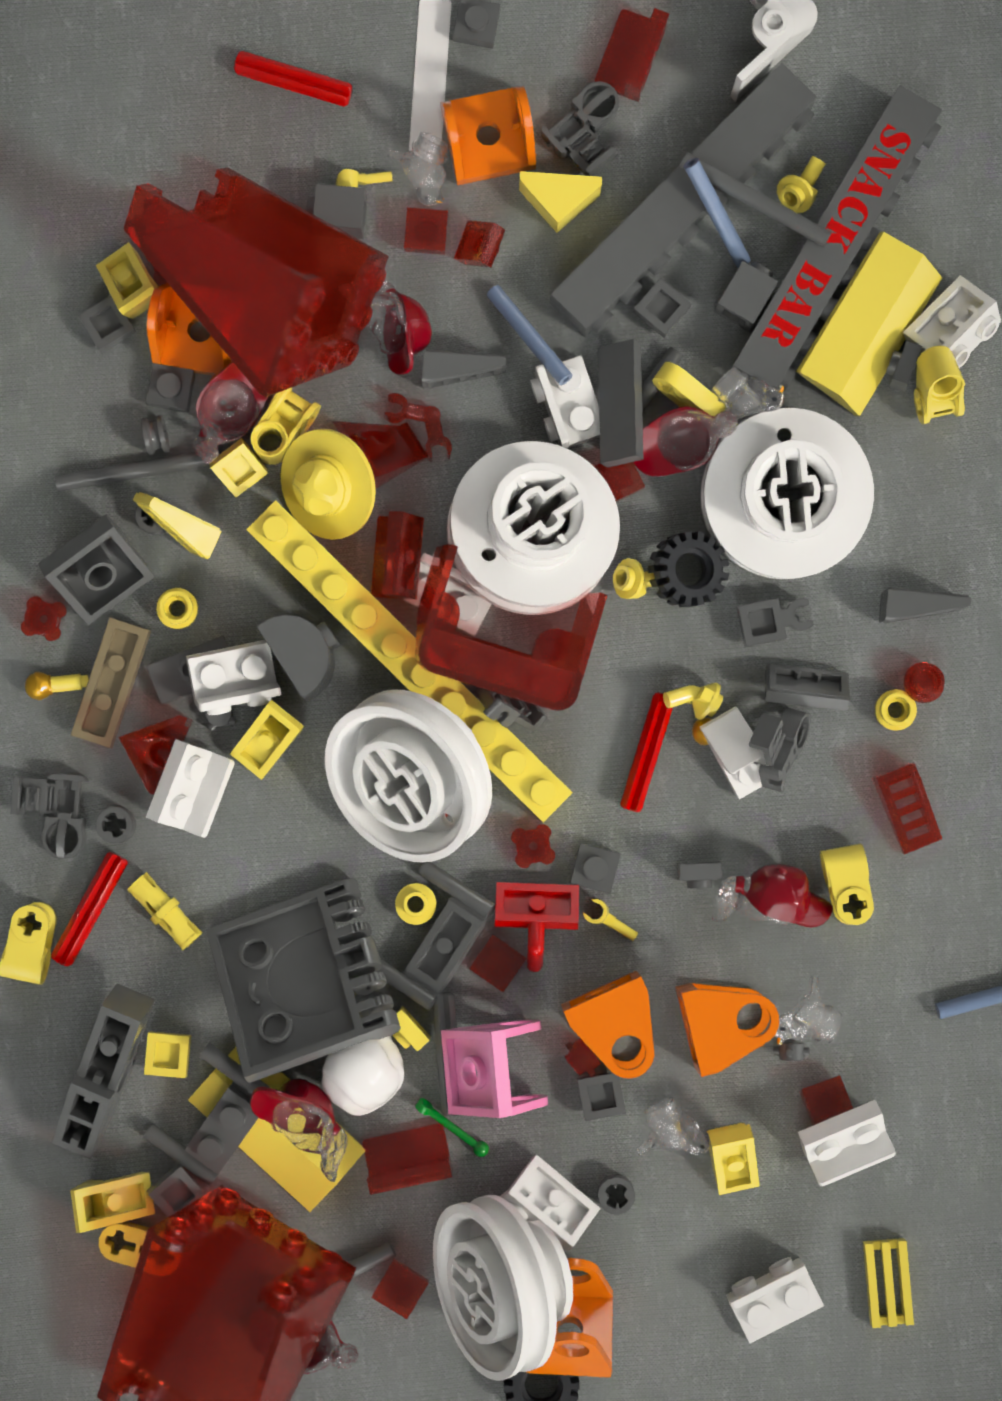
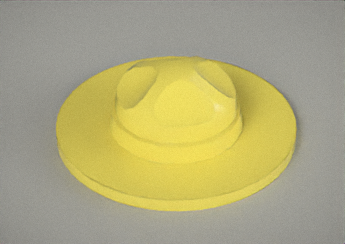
(328, 484)

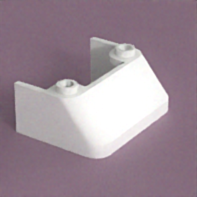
(778, 29)

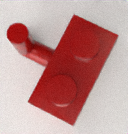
(537, 909)

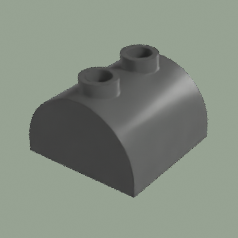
(96, 569)
(302, 651)

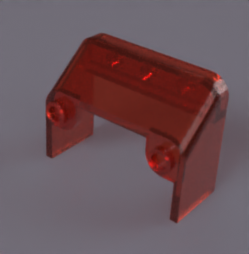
(544, 678)

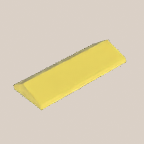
(870, 322)
(289, 1166)

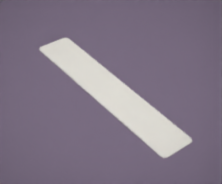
(430, 68)

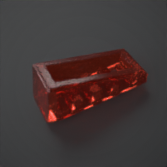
(922, 802)

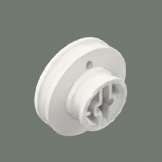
(738, 503)
(536, 568)
(404, 766)
(500, 1285)

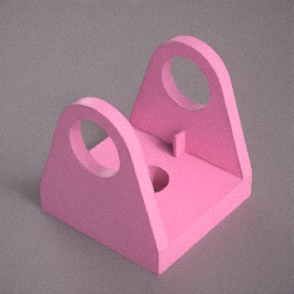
(486, 1050)

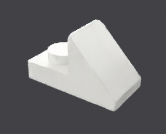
(729, 741)

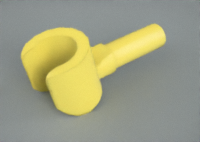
(352, 178)
(611, 921)

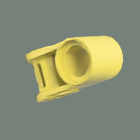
(938, 385)
(287, 418)
(847, 874)
(28, 951)

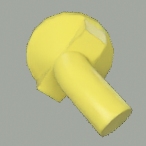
(798, 192)
(631, 580)
(704, 699)

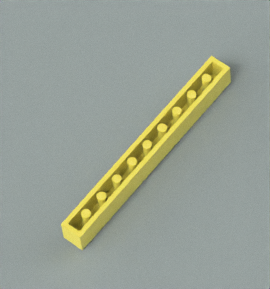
(396, 651)

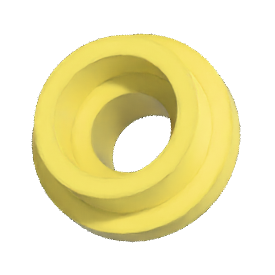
(164, 605)
(908, 710)
(425, 894)

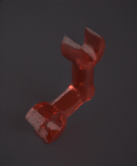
(428, 414)

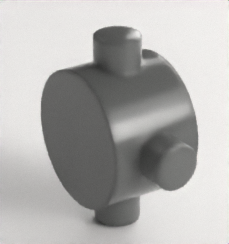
(220, 720)
(791, 1051)

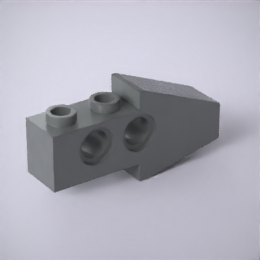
(103, 1071)

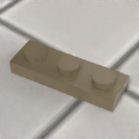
(110, 683)

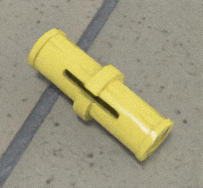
(164, 911)

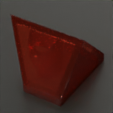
(387, 447)
(151, 747)

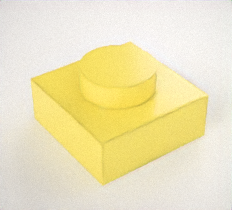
(238, 467)
(411, 1031)
(167, 1054)

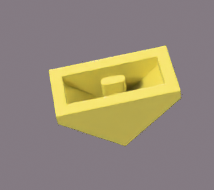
(559, 196)

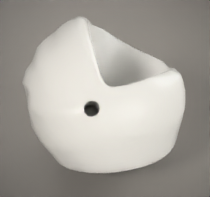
(363, 1075)

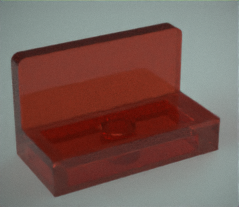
(632, 52)
(397, 556)
(407, 1158)

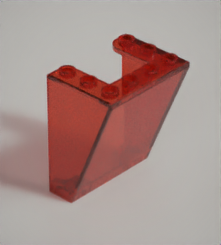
(262, 277)
(223, 1306)

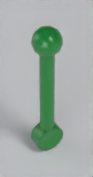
(480, 1148)

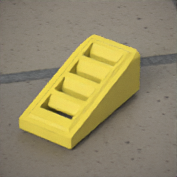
(191, 532)

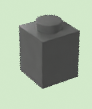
(341, 207)
(746, 295)

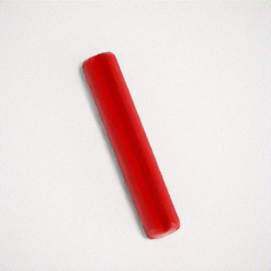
(293, 78)
(646, 754)
(89, 909)

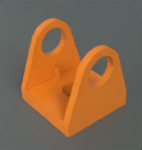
(505, 111)
(170, 338)
(611, 1013)
(712, 1026)
(592, 1312)

